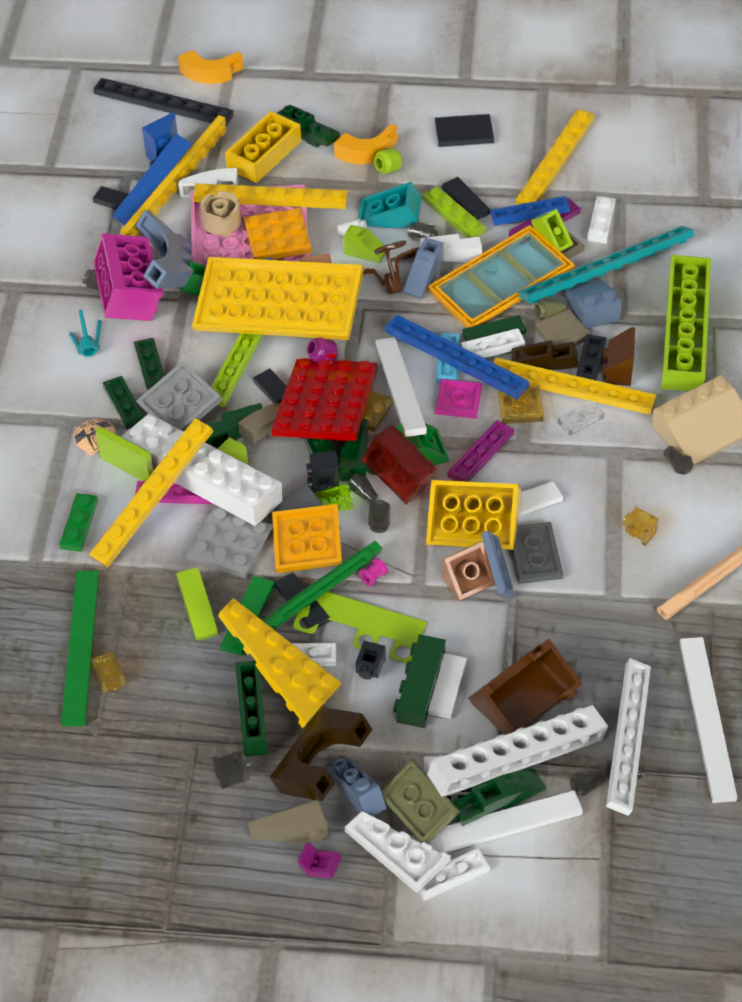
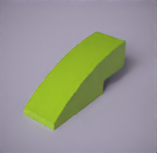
(197, 604)

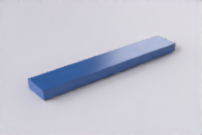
(152, 178)

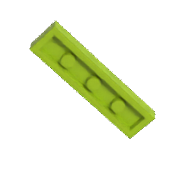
(453, 213)

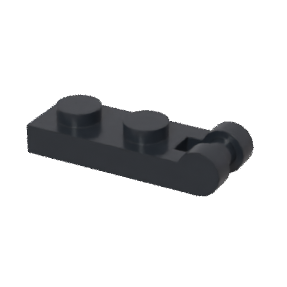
(591, 356)

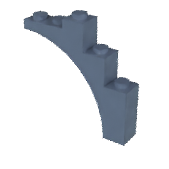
(172, 249)

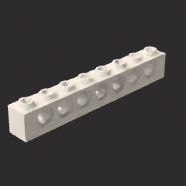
(516, 750)

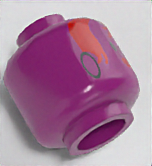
(322, 349)

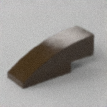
(547, 356)

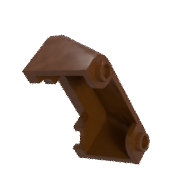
(526, 689)

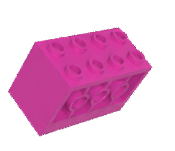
(120, 278)

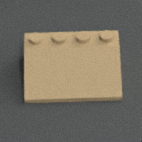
(701, 419)

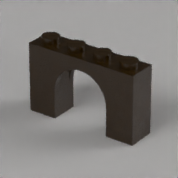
(328, 727)

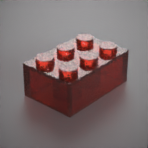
(399, 464)

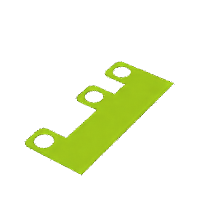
(369, 621)

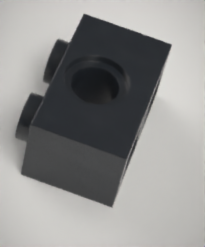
(323, 471)

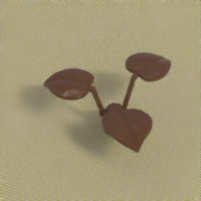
(392, 279)

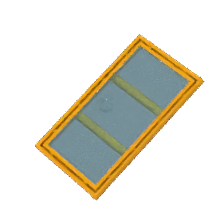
(494, 277)

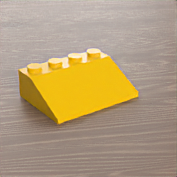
(467, 509)

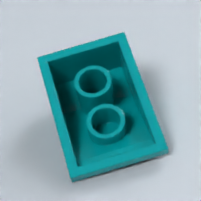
(391, 207)

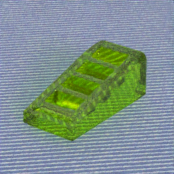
(337, 492)

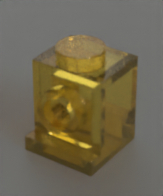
(640, 525)
(108, 671)

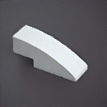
(224, 176)
(458, 249)

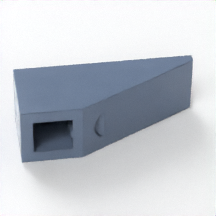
(424, 267)
(357, 787)

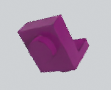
(318, 863)

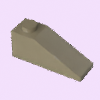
(294, 825)

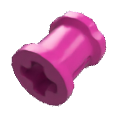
(373, 572)

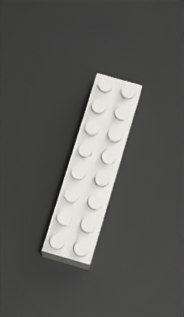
(211, 472)

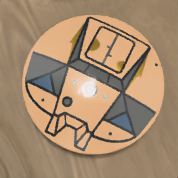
(86, 437)

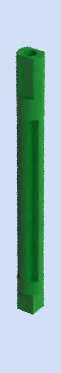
(322, 585)

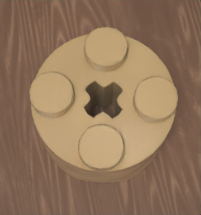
(220, 213)

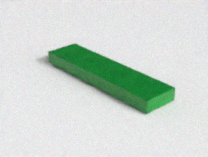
(255, 601)

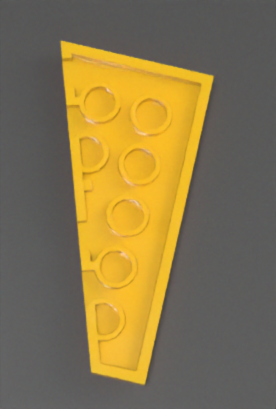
(282, 664)

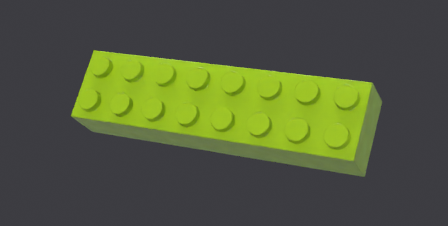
(686, 323)

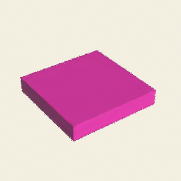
(458, 398)

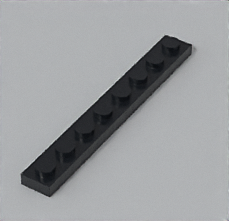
(161, 101)

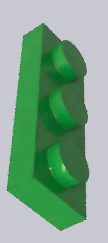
(78, 522)

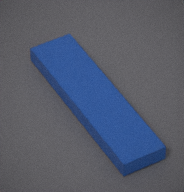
(528, 210)

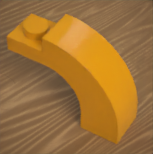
(209, 71)
(364, 150)

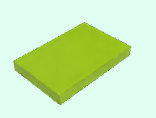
(124, 454)

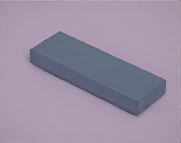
(498, 565)

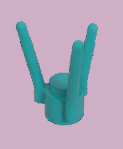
(87, 346)

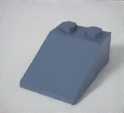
(594, 303)

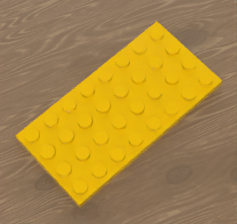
(278, 298)

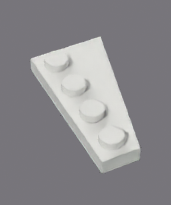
(405, 857)

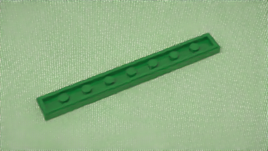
(80, 649)

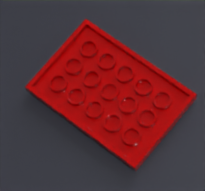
(325, 399)

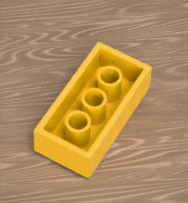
(263, 146)

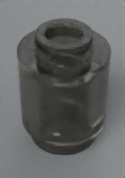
(421, 230)
(379, 516)

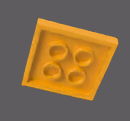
(278, 234)
(307, 538)

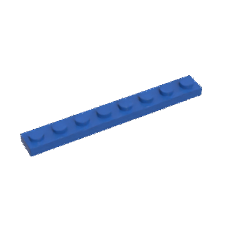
(457, 357)

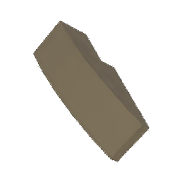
(259, 423)

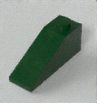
(352, 454)

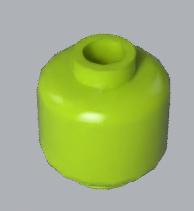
(388, 161)

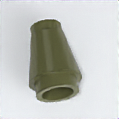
(546, 309)

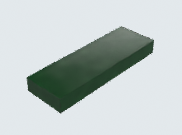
(494, 328)
(149, 361)
(123, 401)

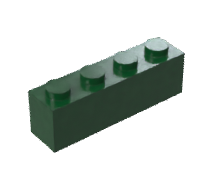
(420, 681)
(251, 709)

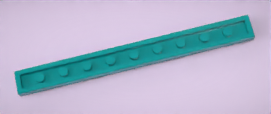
(602, 265)

